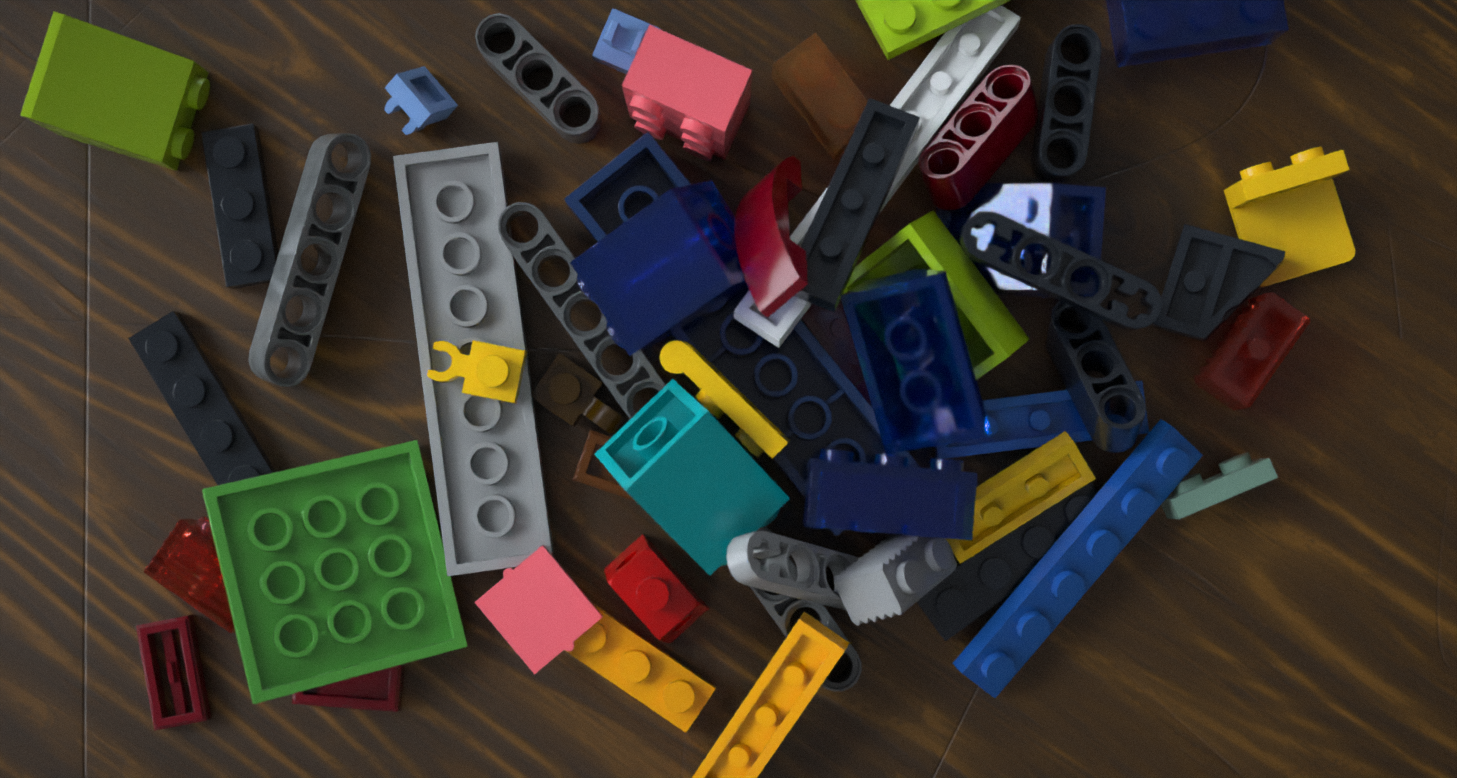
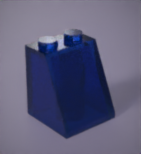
(663, 266)

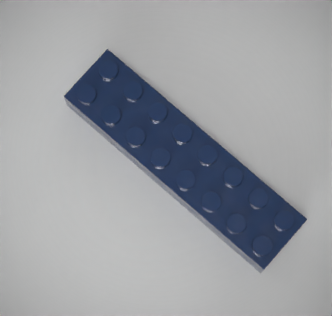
(790, 384)

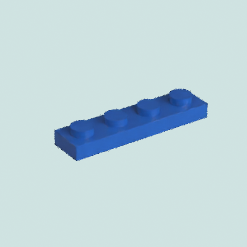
(1028, 423)

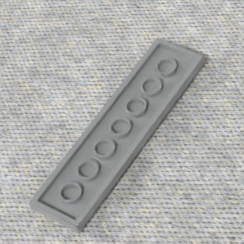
(464, 292)

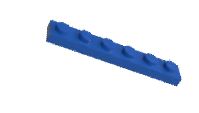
(1077, 558)

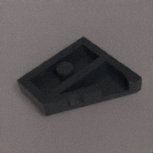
(1211, 281)

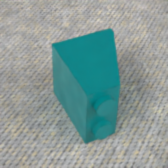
(691, 476)

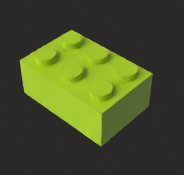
(928, 245)

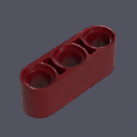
(979, 137)

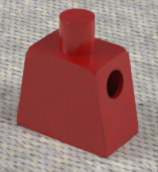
(654, 590)

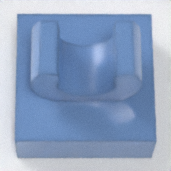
(620, 41)
(420, 98)

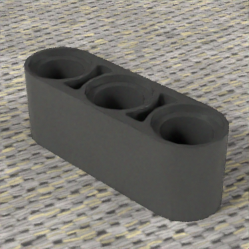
(524, 58)

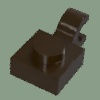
(572, 393)

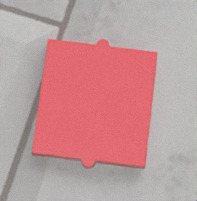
(538, 609)

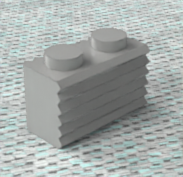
(893, 576)

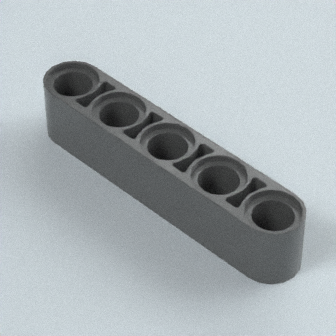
(328, 239)

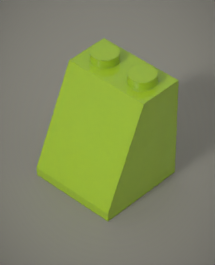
(115, 92)

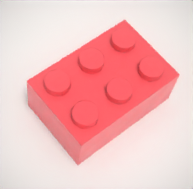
(686, 94)

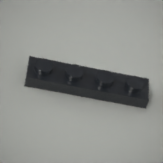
(854, 200)
(200, 400)
(999, 568)

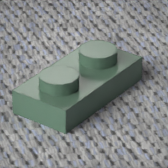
(1236, 477)

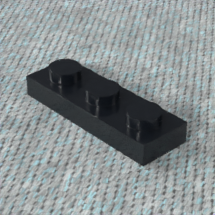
(241, 205)

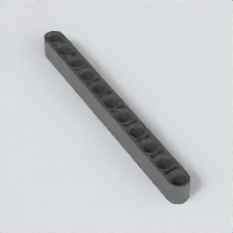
(624, 387)

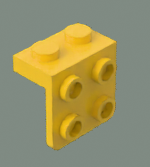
(1294, 212)

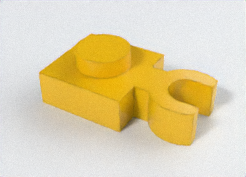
(488, 371)

